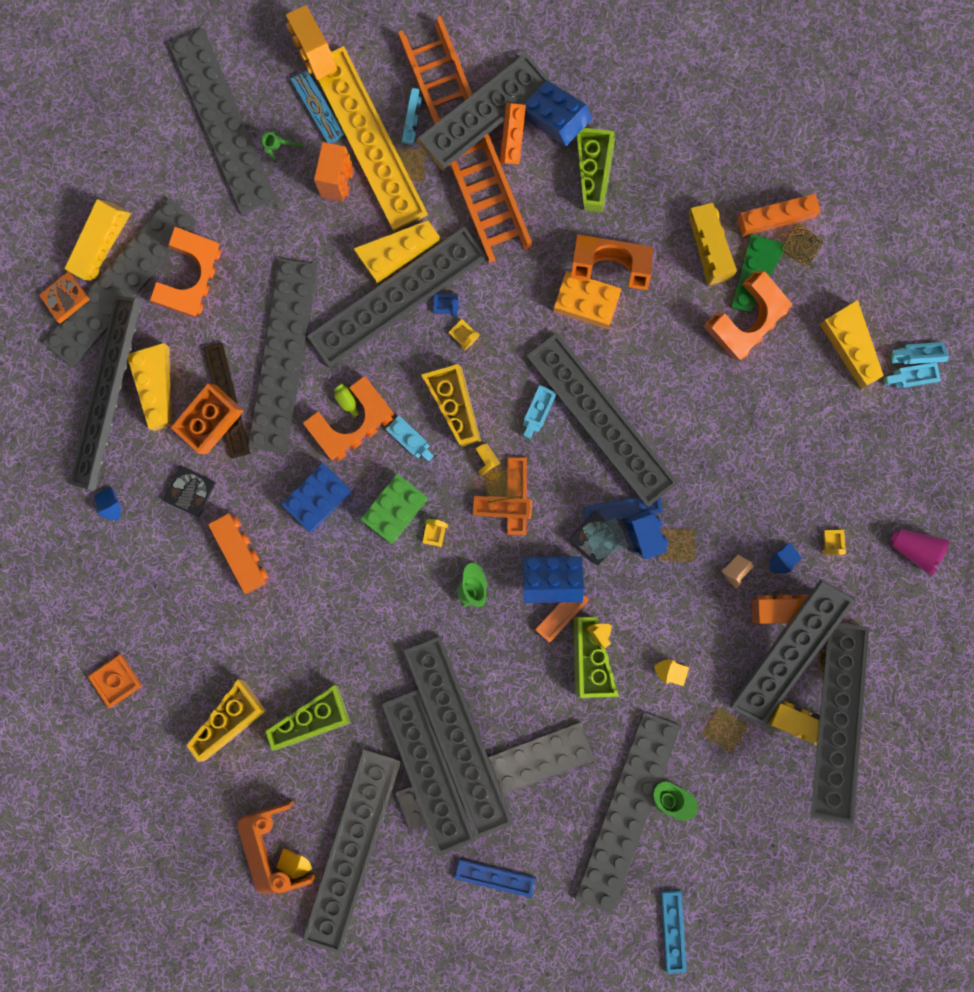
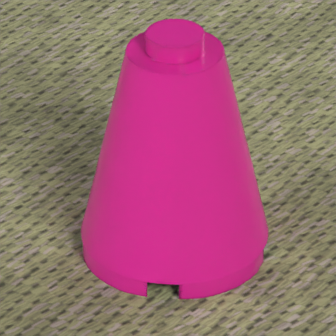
(920, 549)

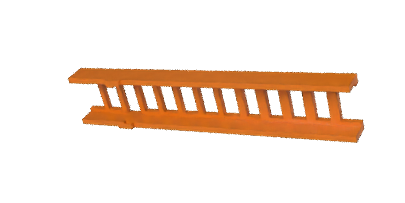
(493, 161)

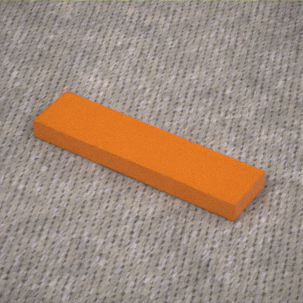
(514, 525)

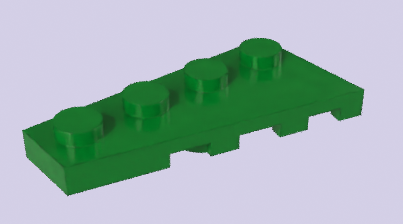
(760, 255)

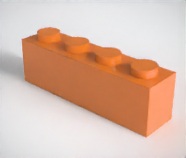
(778, 215)
(238, 553)

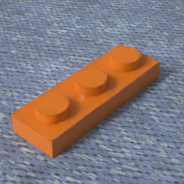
(512, 133)
(506, 509)
(559, 618)

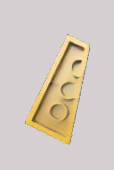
(97, 239)
(712, 244)
(396, 250)
(853, 344)
(152, 380)
(453, 399)
(230, 718)
(795, 722)

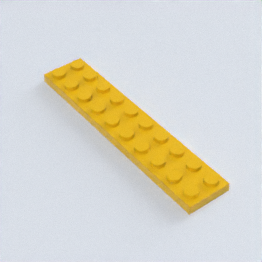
(371, 143)

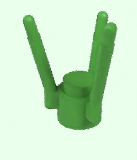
(272, 142)

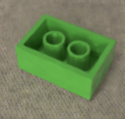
(394, 509)

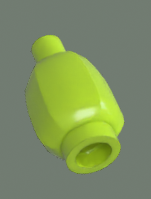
(346, 399)

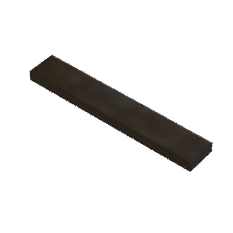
(221, 377)

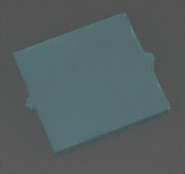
(606, 538)

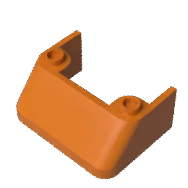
(251, 829)

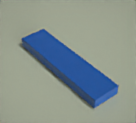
(621, 508)
(495, 878)

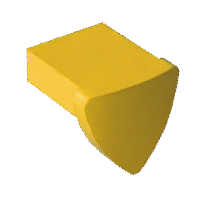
(464, 334)
(488, 458)
(434, 532)
(834, 542)
(600, 633)
(671, 672)
(293, 864)

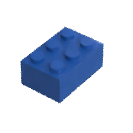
(557, 113)
(317, 498)
(646, 534)
(553, 579)

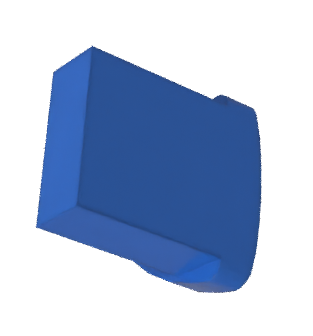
(446, 304)
(108, 504)
(784, 559)

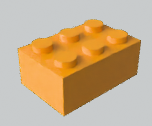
(311, 42)
(587, 301)

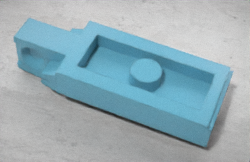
(411, 119)
(920, 353)
(914, 376)
(538, 410)
(409, 438)

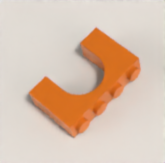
(203, 253)
(634, 257)
(771, 307)
(376, 414)

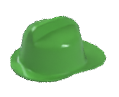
(473, 586)
(675, 801)

